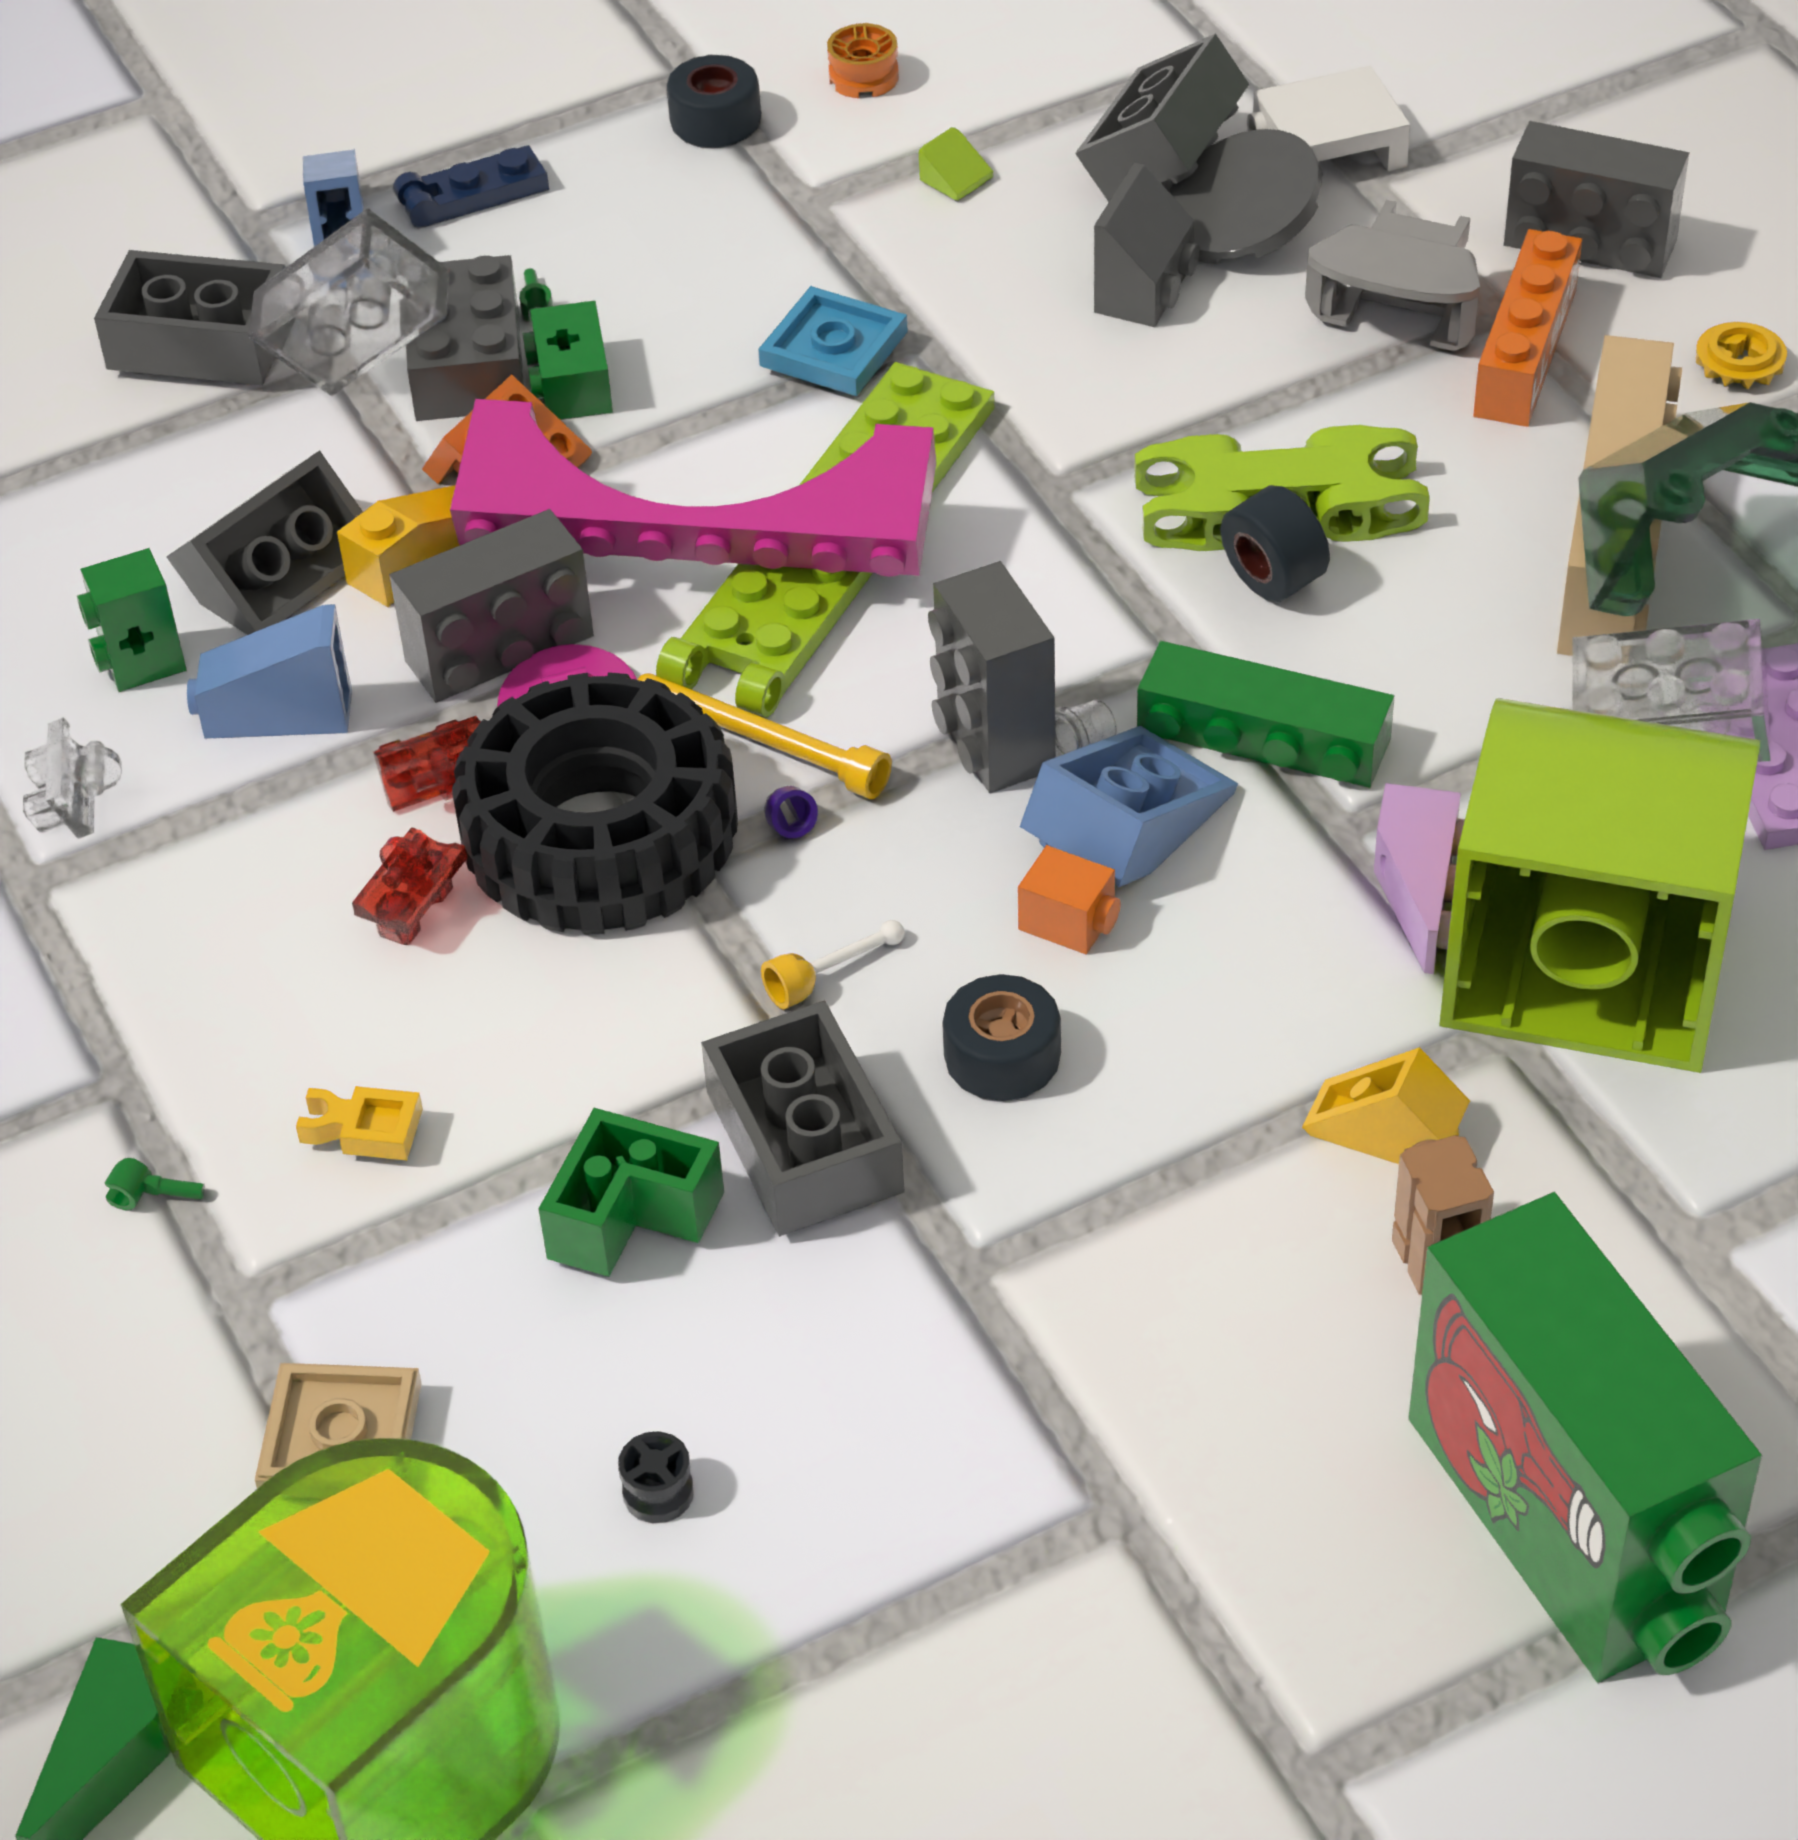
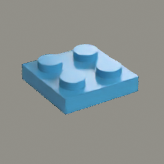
(833, 340)

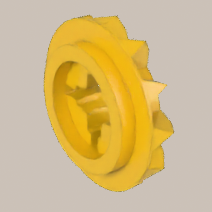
(1726, 341)

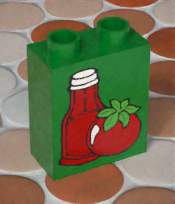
(1582, 1439)

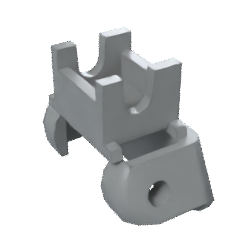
(1400, 265)

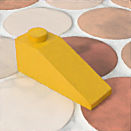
(395, 536)

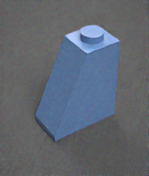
(331, 191)
(276, 681)

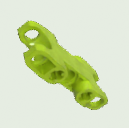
(1330, 474)

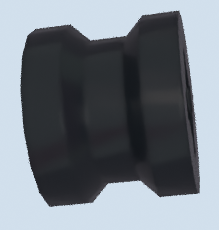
(664, 1460)

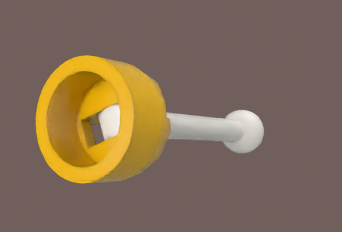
(792, 978)

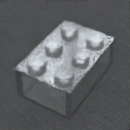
(349, 303)
(1678, 677)

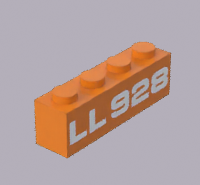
(1527, 328)

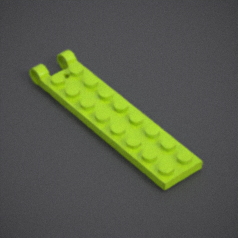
(789, 609)

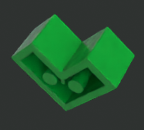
(624, 1178)

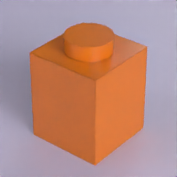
(1067, 900)

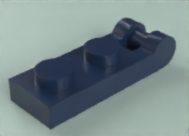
(471, 186)

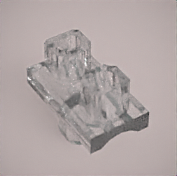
(68, 780)

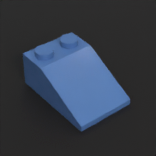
(1124, 802)

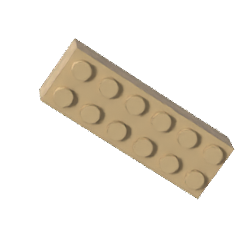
(1628, 404)

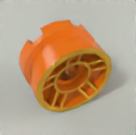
(863, 60)

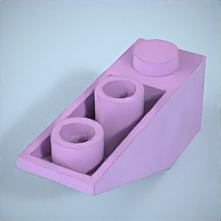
(1414, 863)

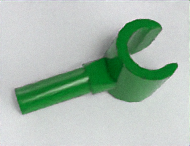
(533, 294)
(132, 1179)

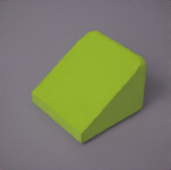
(952, 165)

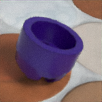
(801, 806)

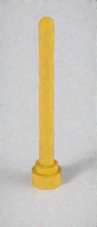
(861, 768)

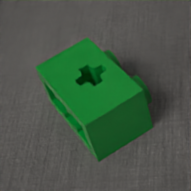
(570, 360)
(132, 620)

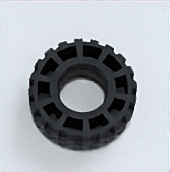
(609, 863)

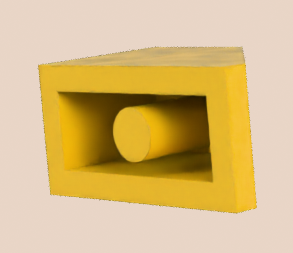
(1387, 1106)

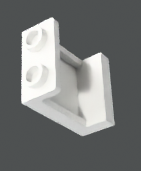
(1337, 116)

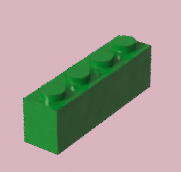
(1265, 713)

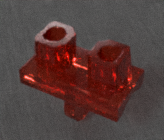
(423, 764)
(410, 880)

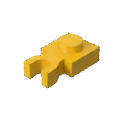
(368, 1124)

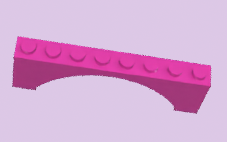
(852, 518)

